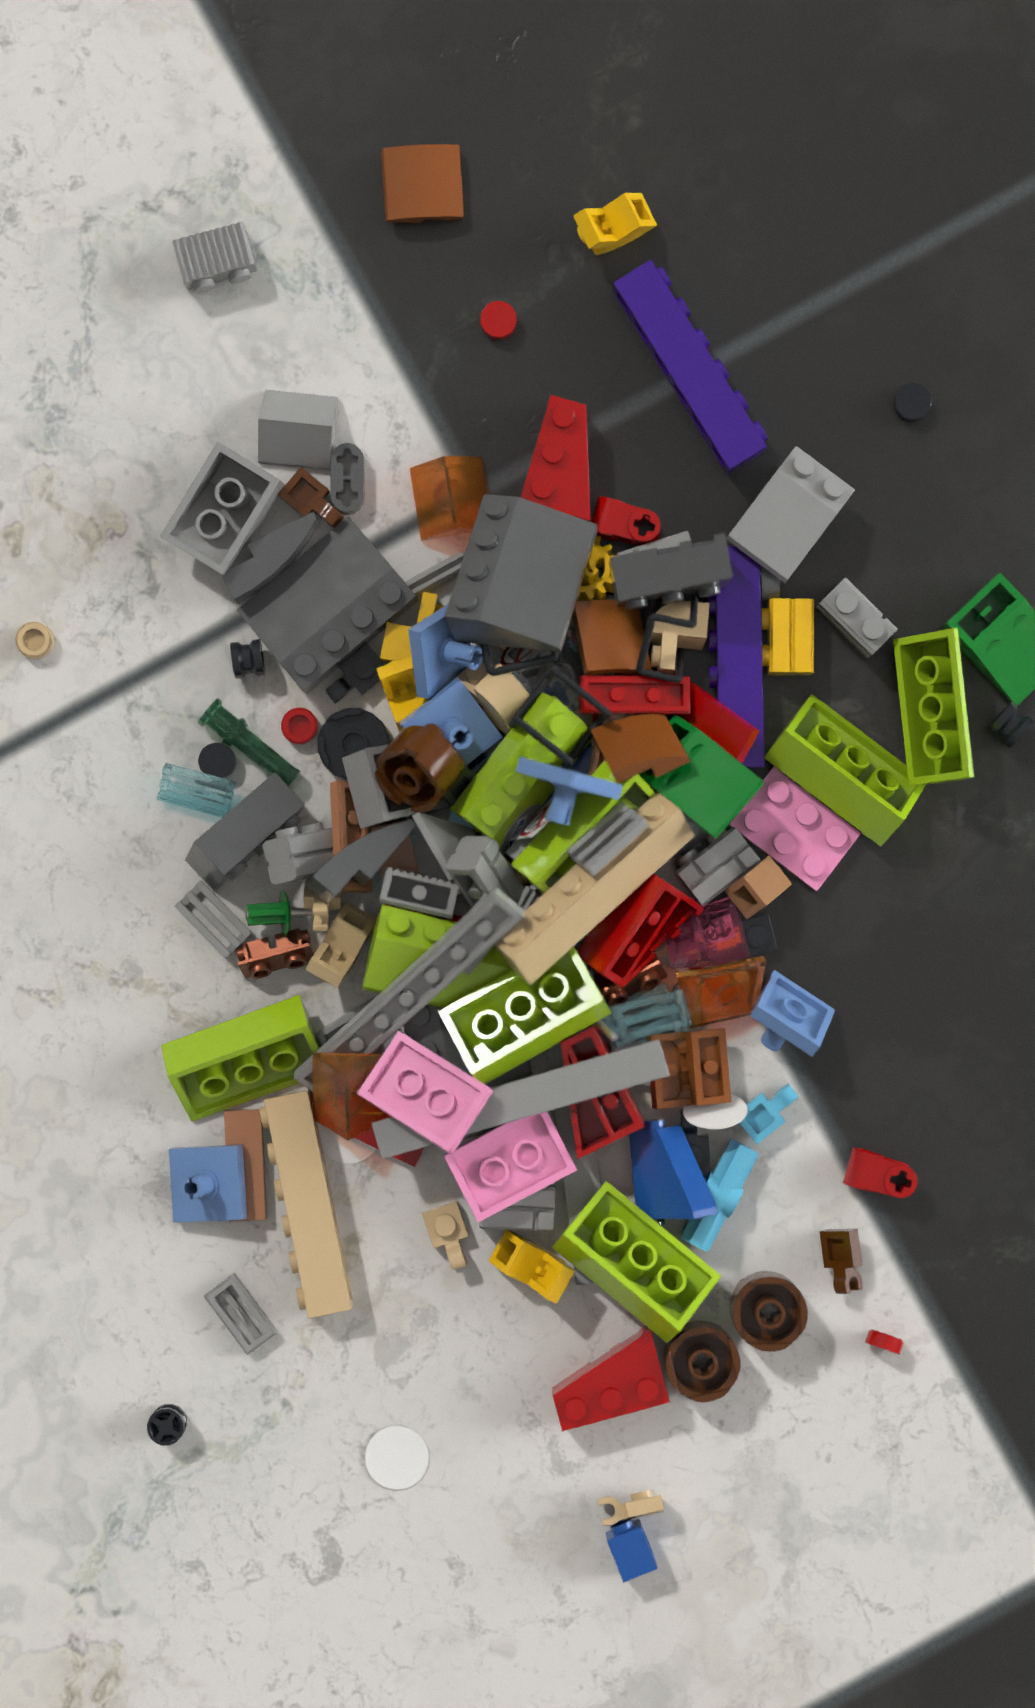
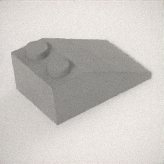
(222, 508)
(790, 514)
(369, 801)

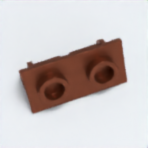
(259, 960)
(645, 980)

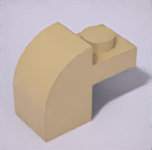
(668, 636)
(498, 695)
(341, 945)

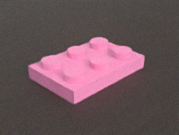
(795, 829)
(425, 1092)
(509, 1164)

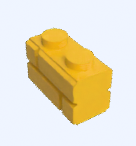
(788, 636)

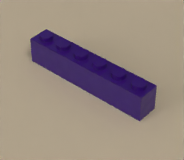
(689, 366)
(739, 648)

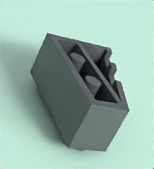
(671, 572)
(241, 833)

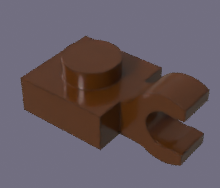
(307, 495)
(843, 1254)

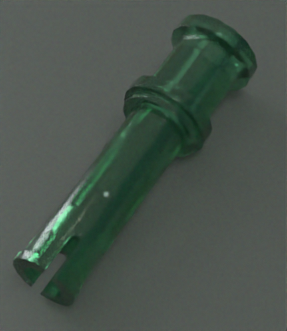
(235, 732)

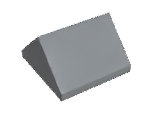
(297, 429)

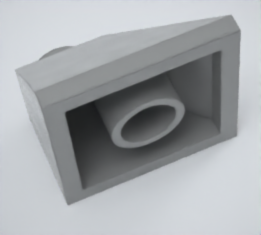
(442, 837)

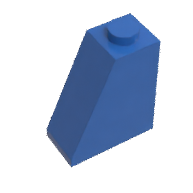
(667, 1174)

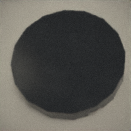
(339, 728)

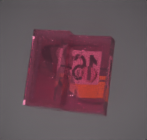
(710, 938)

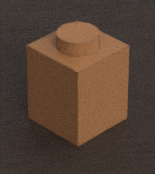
(758, 887)

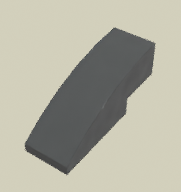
(270, 557)
(359, 860)

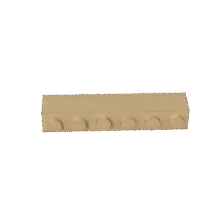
(584, 900)
(308, 1204)

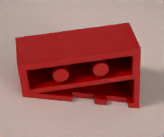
(560, 460)
(635, 928)
(601, 1118)
(612, 1385)

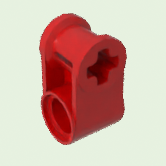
(618, 520)
(873, 1173)

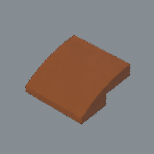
(422, 183)
(608, 637)
(639, 744)
(696, 1069)

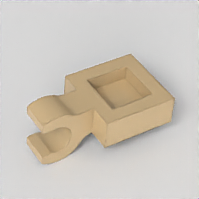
(320, 907)
(447, 1228)
(641, 1505)

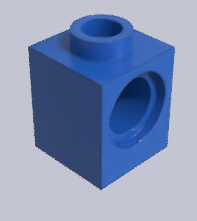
(631, 1549)

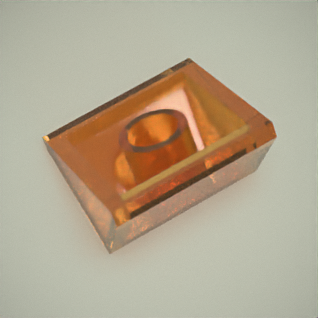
(448, 495)
(722, 990)
(335, 1090)

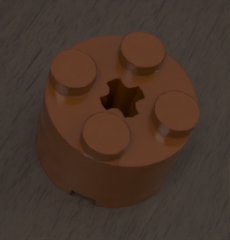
(418, 766)
(783, 1325)
(720, 1371)

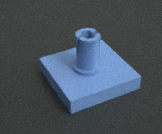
(437, 655)
(460, 720)
(567, 785)
(791, 1015)
(208, 1183)

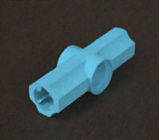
(726, 1190)

